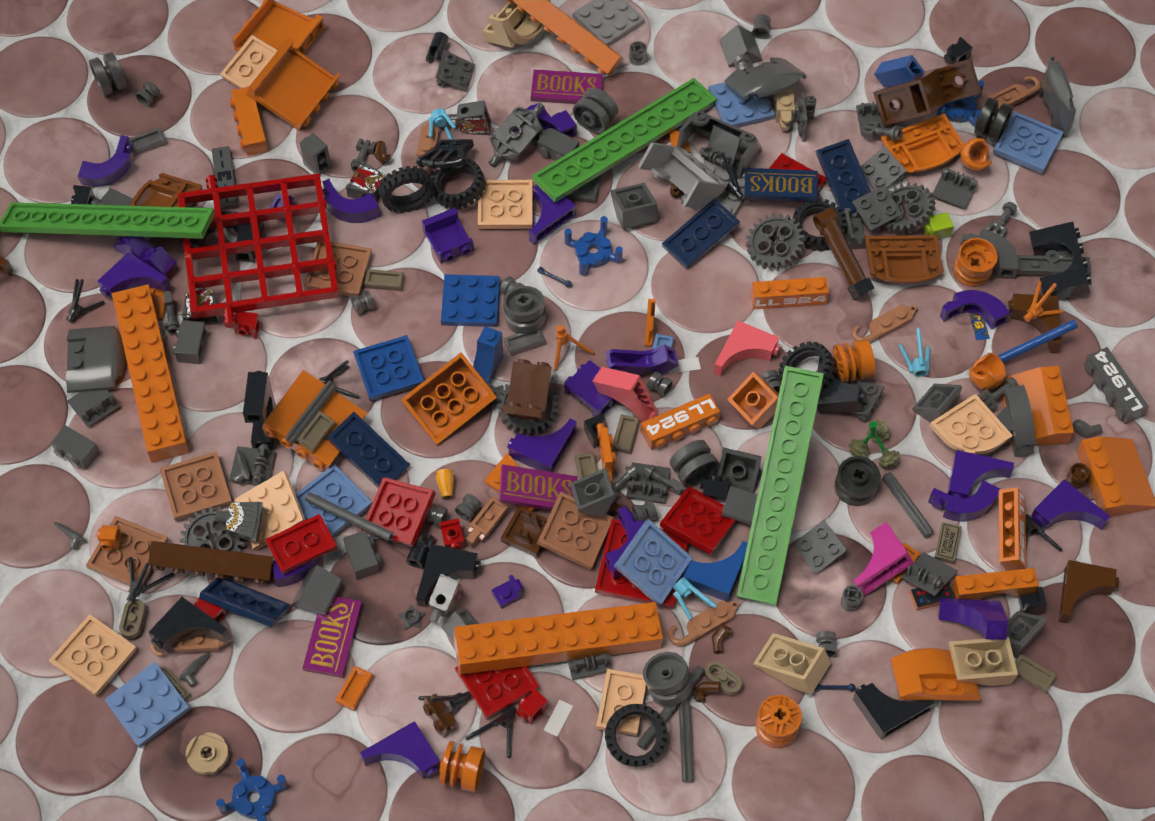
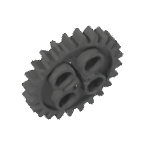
(919, 208)
(760, 240)
(529, 425)
(205, 540)

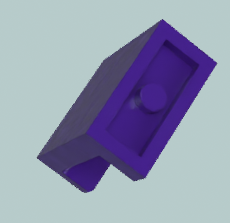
(447, 236)
(583, 388)

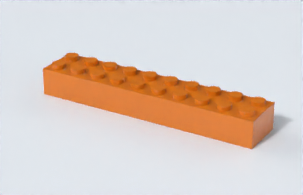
(150, 373)
(557, 638)

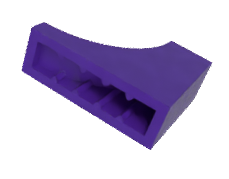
(552, 215)
(131, 273)
(542, 451)
(971, 469)
(1068, 504)
(982, 615)
(407, 747)

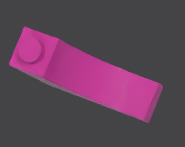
(886, 562)

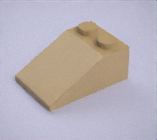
(984, 661)
(793, 662)

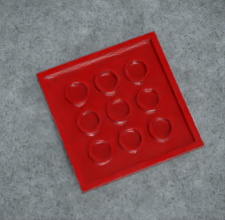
(621, 586)

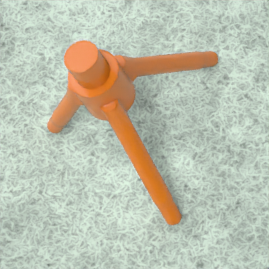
(1036, 309)
(562, 338)

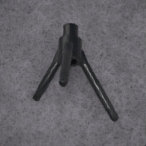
(733, 185)
(76, 309)
(341, 368)
(1032, 529)
(137, 587)
(454, 700)
(504, 720)

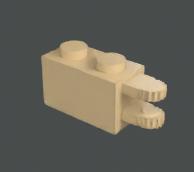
(784, 108)

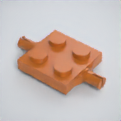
(606, 452)

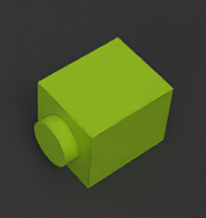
(939, 225)

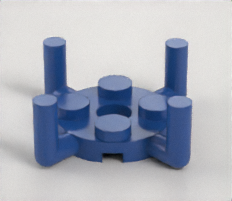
(962, 114)
(593, 240)
(250, 785)

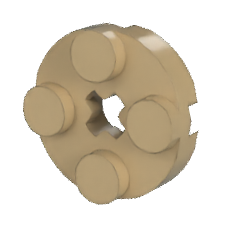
(212, 764)

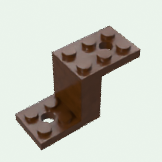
(927, 92)
(529, 390)

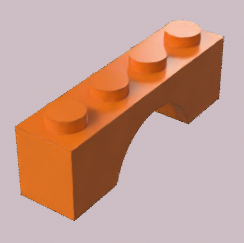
(981, 585)

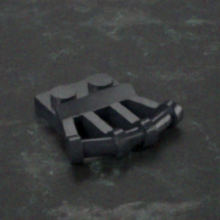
(444, 152)

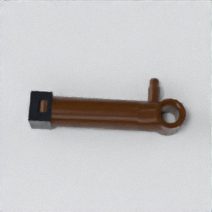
(828, 225)

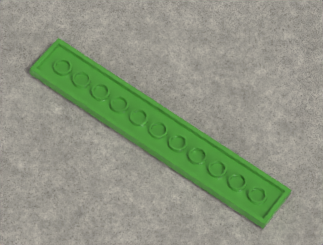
(623, 140)
(107, 220)
(780, 485)

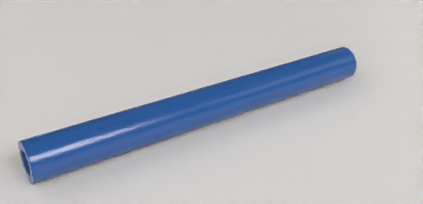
(1038, 341)

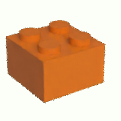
(755, 400)

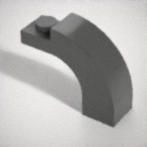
(1007, 258)
(1021, 420)

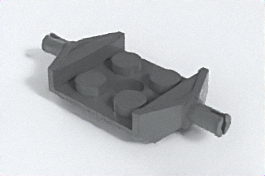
(511, 146)

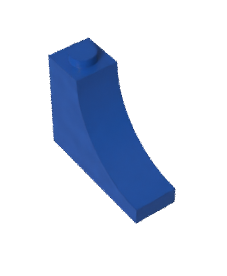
(898, 71)
(488, 353)
(717, 577)

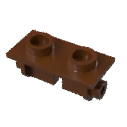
(442, 722)

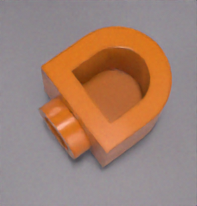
(109, 537)

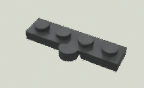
(1046, 265)

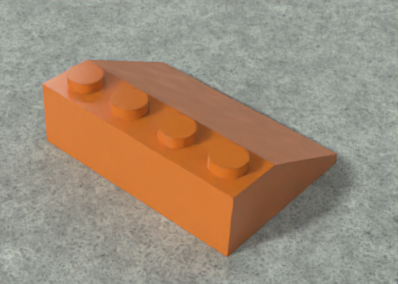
(448, 398)
(1047, 404)
(1116, 475)

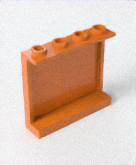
(276, 23)
(292, 86)
(292, 407)

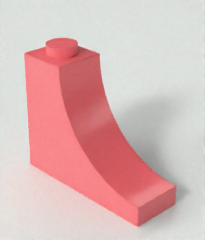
(746, 343)
(626, 389)

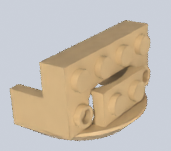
(502, 31)

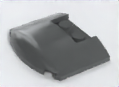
(765, 79)
(1057, 96)
(94, 359)

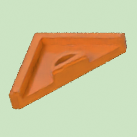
(650, 322)

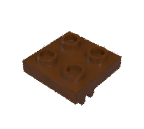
(524, 531)

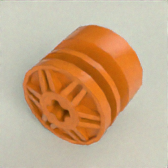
(975, 262)
(854, 361)
(778, 732)
(462, 766)

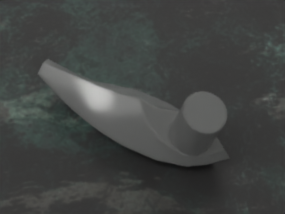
(245, 472)
(76, 537)
(193, 667)

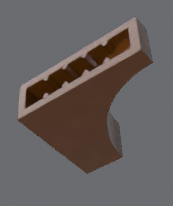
(1021, 304)
(1082, 581)

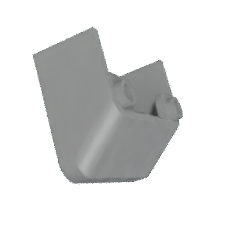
(683, 171)

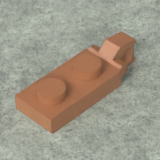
(485, 521)

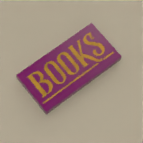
(562, 85)
(532, 487)
(332, 638)

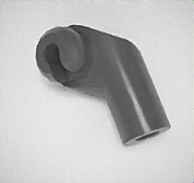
(1085, 429)

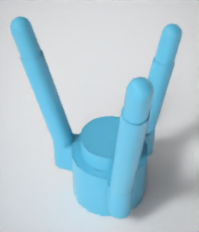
(440, 118)
(920, 366)
(685, 588)

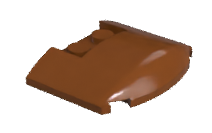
(164, 192)
(904, 258)

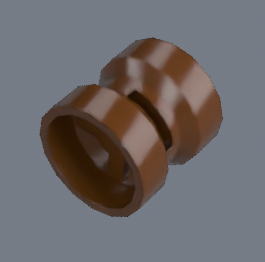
(1077, 475)

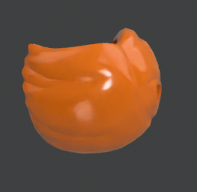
(980, 149)
(988, 372)

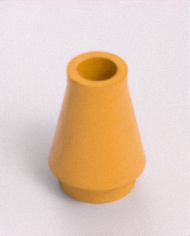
(445, 482)

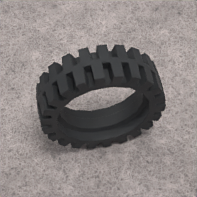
(402, 177)
(464, 197)
(817, 207)
(810, 350)
(660, 728)

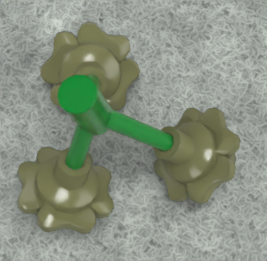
(877, 432)

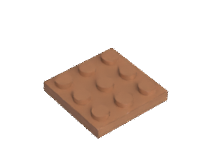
(351, 268)
(195, 486)
(574, 533)
(134, 543)

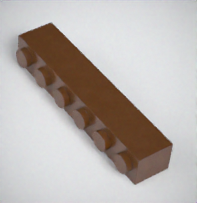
(210, 560)

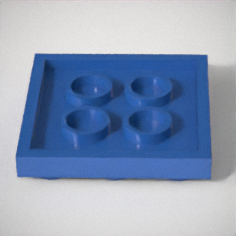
(470, 300)
(388, 367)

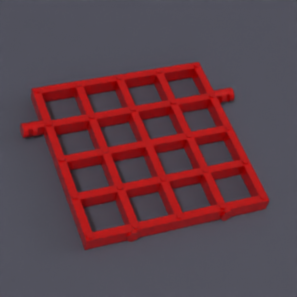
(258, 244)

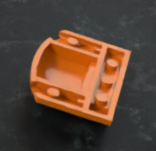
(925, 144)
(930, 676)

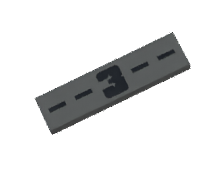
(224, 173)

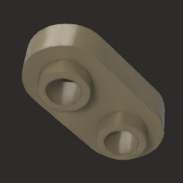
(132, 620)
(725, 677)

